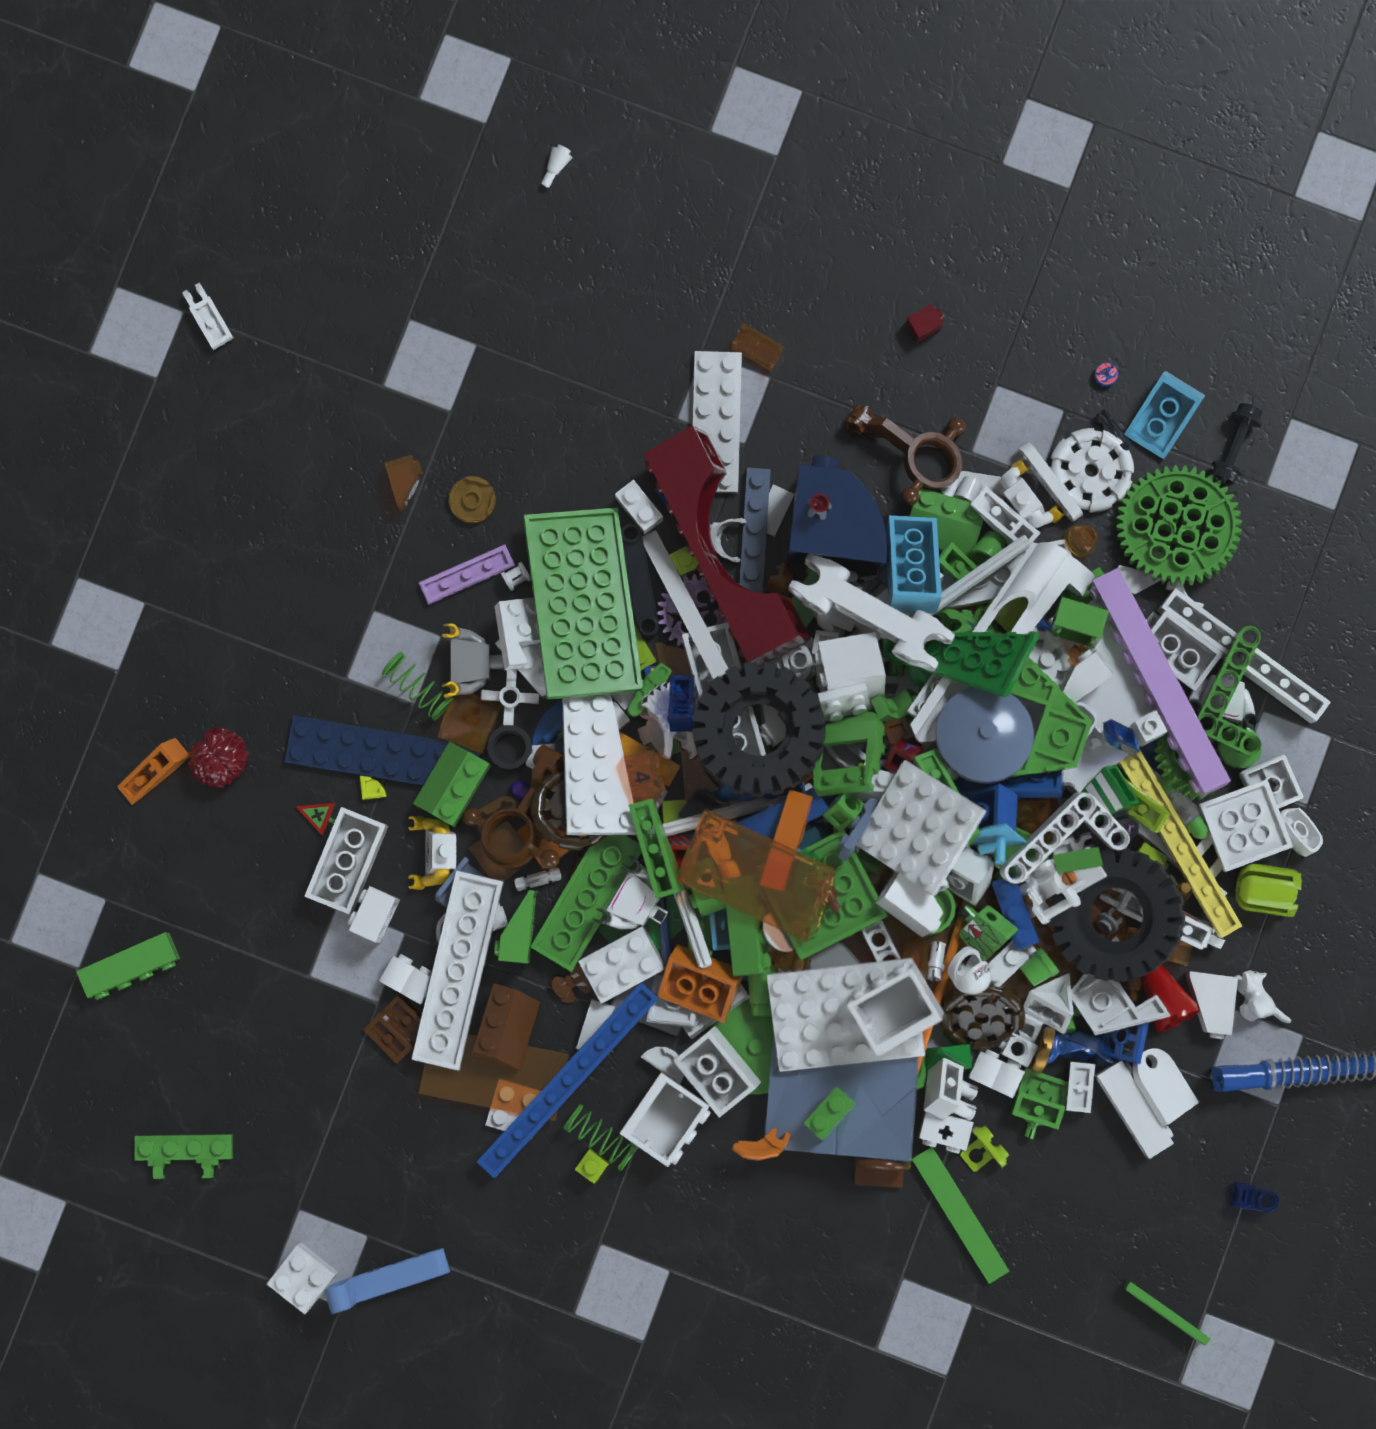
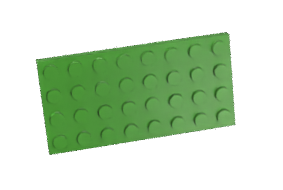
(582, 603)

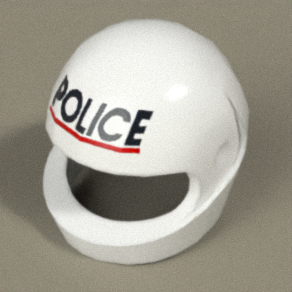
(974, 976)

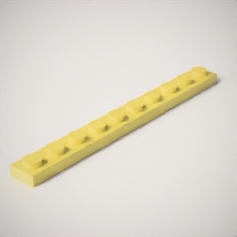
(1183, 849)

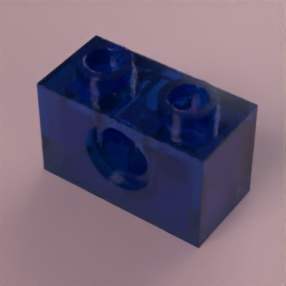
(682, 703)

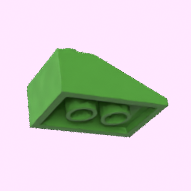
(517, 937)

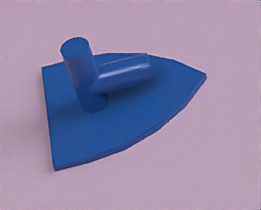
(550, 727)

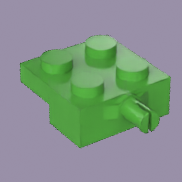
(1040, 1101)

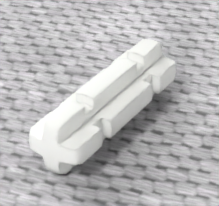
(537, 879)

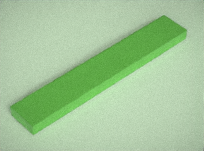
(960, 1215)

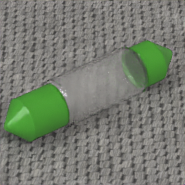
(1186, 810)

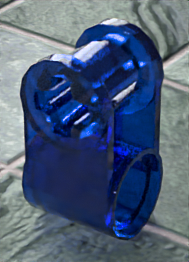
(1249, 1198)

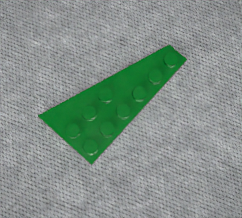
(978, 659)

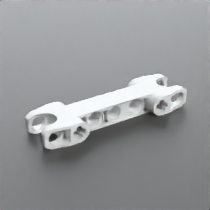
(906, 632)

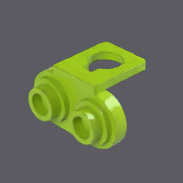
(984, 1140)

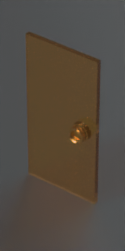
(492, 1084)

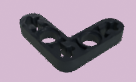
(1082, 828)

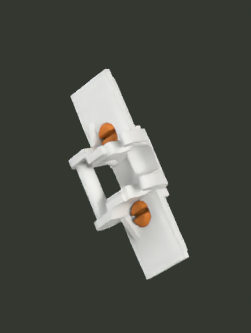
(1045, 882)

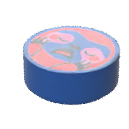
(1106, 374)

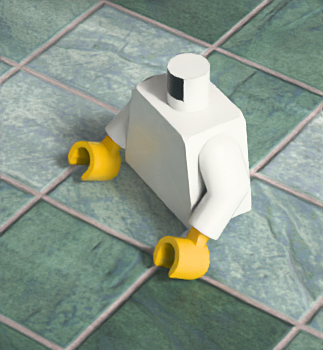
(1023, 500)

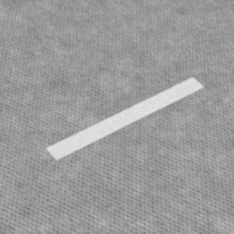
(684, 605)

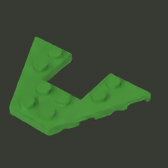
(1062, 726)

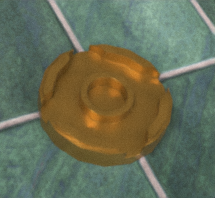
(472, 500)
(1045, 1044)

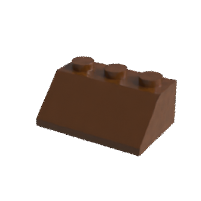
(506, 1027)

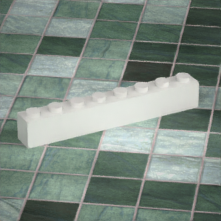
(1261, 668)

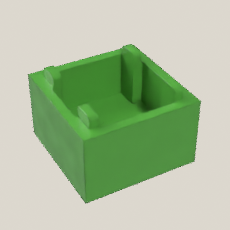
(1079, 622)

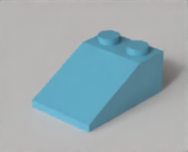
(1164, 414)

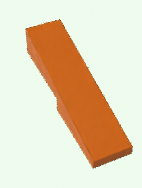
(793, 819)

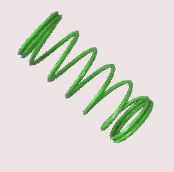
(393, 665)
(633, 1148)

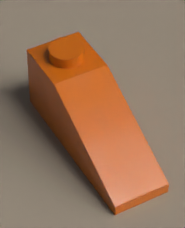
(153, 770)

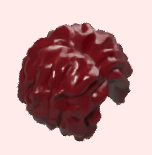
(218, 758)

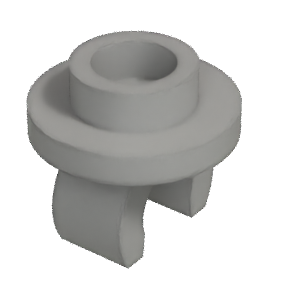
(1107, 923)

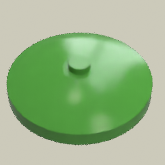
(751, 1040)

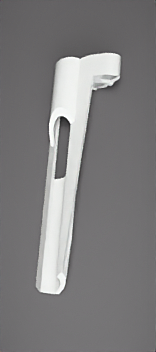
(1039, 578)

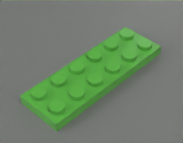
(590, 887)

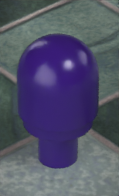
(519, 790)

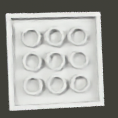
(920, 827)

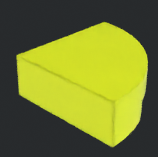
(371, 788)

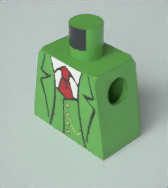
(985, 930)

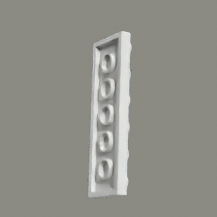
(718, 408)

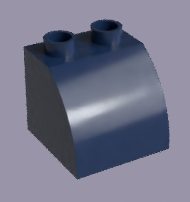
(853, 527)

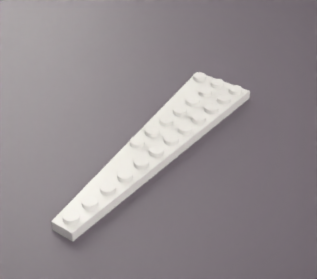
(594, 769)

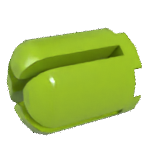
(1268, 889)

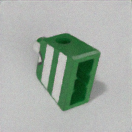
(1111, 791)

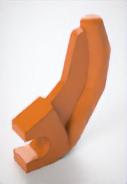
(765, 1148)

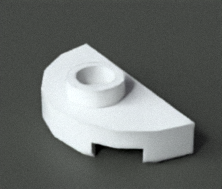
(662, 1059)

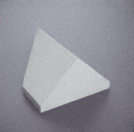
(1052, 1003)

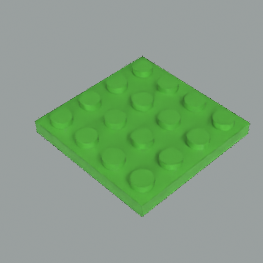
(855, 897)

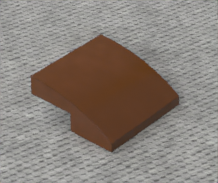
(395, 1028)

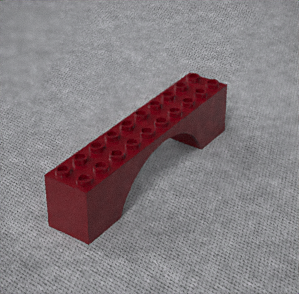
(689, 476)

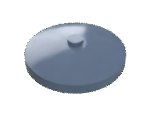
(984, 735)

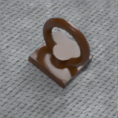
(879, 1171)

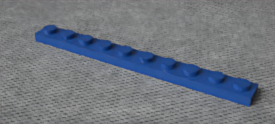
(567, 1080)

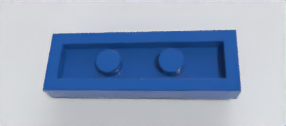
(1015, 911)

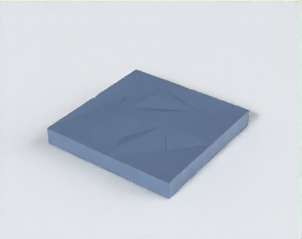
(876, 1126)

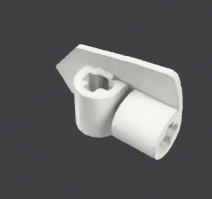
(970, 485)

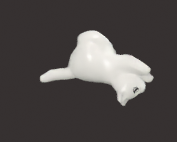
(1257, 1001)

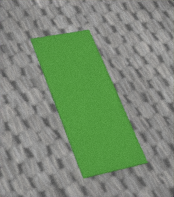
(1077, 860)

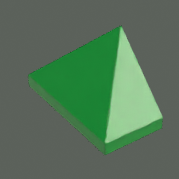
(958, 1053)

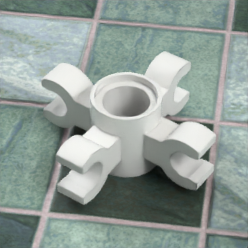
(529, 698)

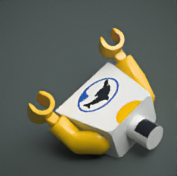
(439, 852)

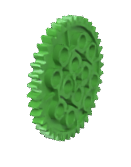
(1199, 559)

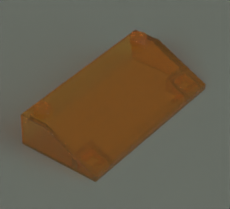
(757, 875)

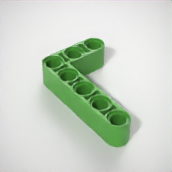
(1227, 693)

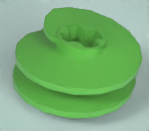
(1237, 759)

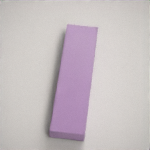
(466, 574)

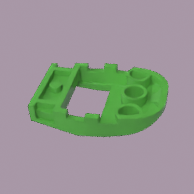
(850, 730)

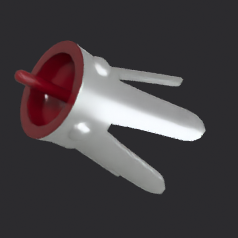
(819, 504)

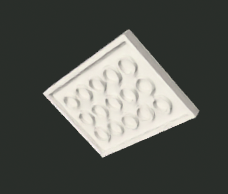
(815, 1023)

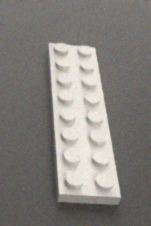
(457, 970)

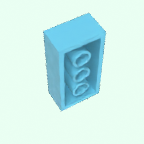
(913, 564)

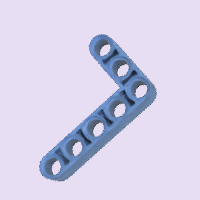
(358, 1288)

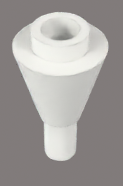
(558, 160)

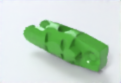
(656, 677)

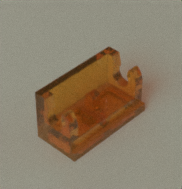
(757, 347)

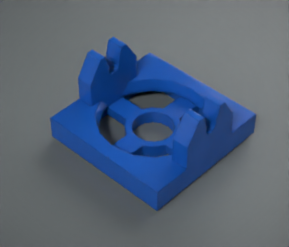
(1132, 1056)

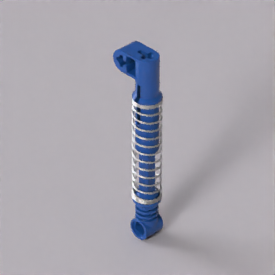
(1299, 1071)

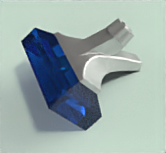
(1114, 736)

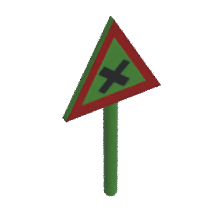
(318, 815)

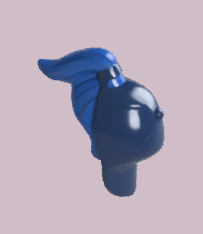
(1081, 1045)

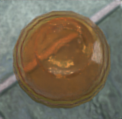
(1081, 540)

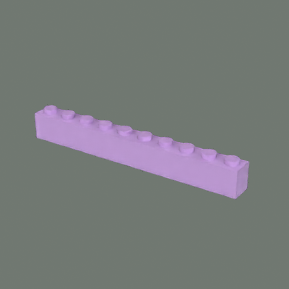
(1160, 683)

